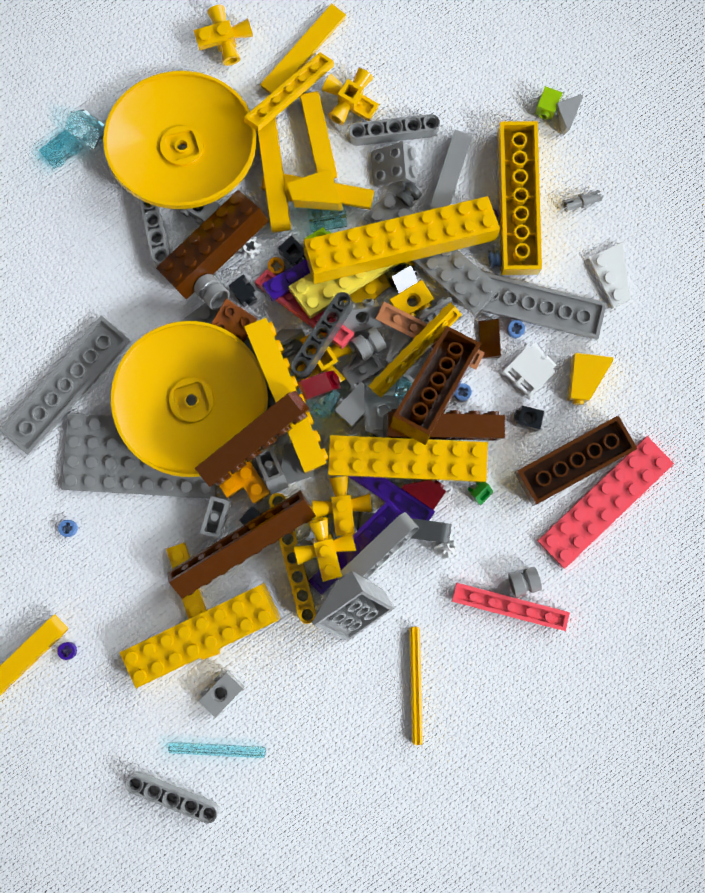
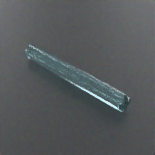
(217, 750)

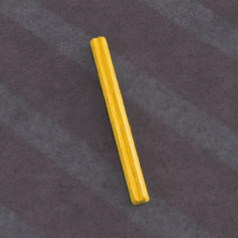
(415, 679)

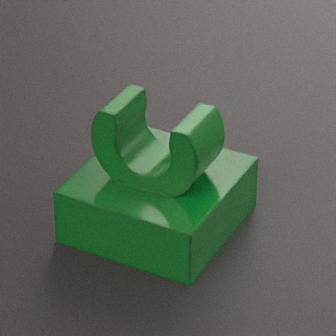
(481, 492)

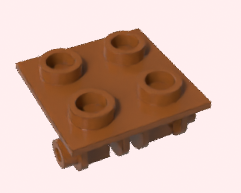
(233, 319)

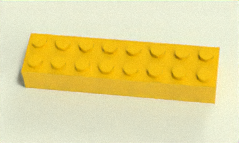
(519, 198)
(280, 383)
(408, 458)
(200, 635)

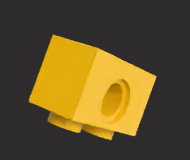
(419, 293)

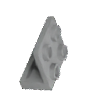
(393, 164)

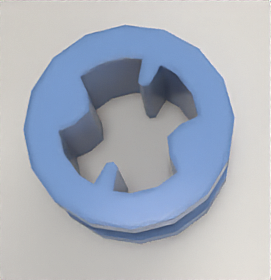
(494, 258)
(511, 325)
(463, 386)
(63, 532)

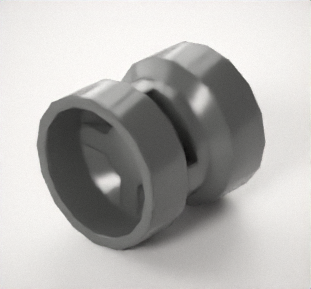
(409, 194)

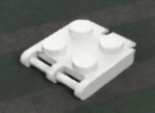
(530, 370)

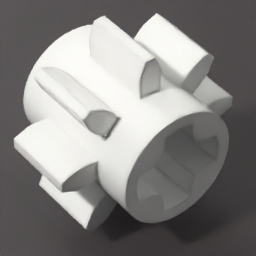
(250, 253)
(444, 549)

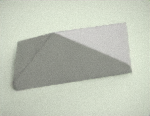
(567, 111)
(290, 341)

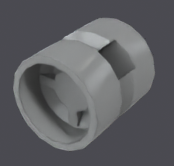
(211, 291)
(368, 344)
(525, 581)

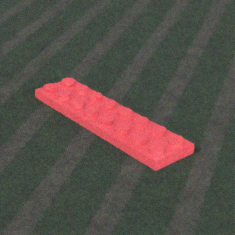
(605, 502)

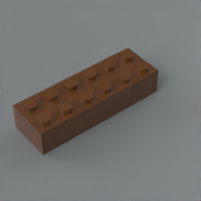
(212, 243)
(435, 385)
(458, 426)
(249, 441)
(575, 460)

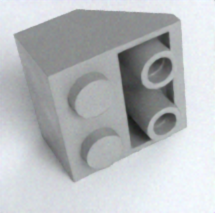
(352, 408)

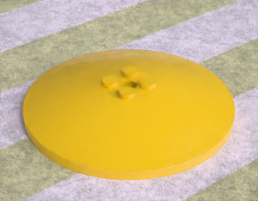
(174, 111)
(159, 376)

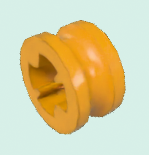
(281, 263)

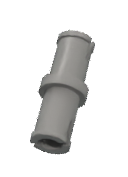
(582, 200)

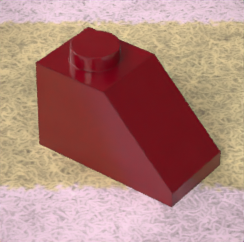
(319, 385)
(426, 492)

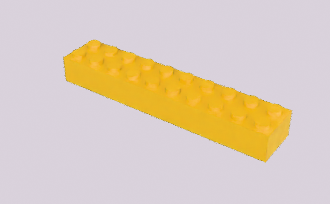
(400, 239)

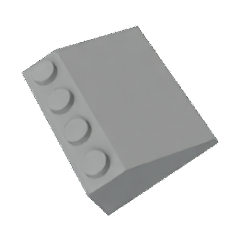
(352, 606)

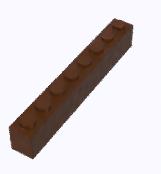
(241, 544)

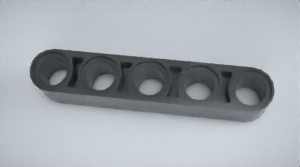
(322, 325)
(427, 530)

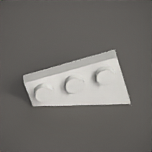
(612, 274)

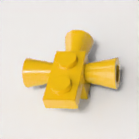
(222, 34)
(351, 97)
(327, 360)
(342, 506)
(325, 549)

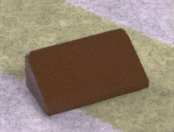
(490, 338)

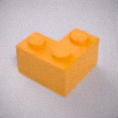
(246, 479)

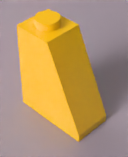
(315, 192)
(585, 376)

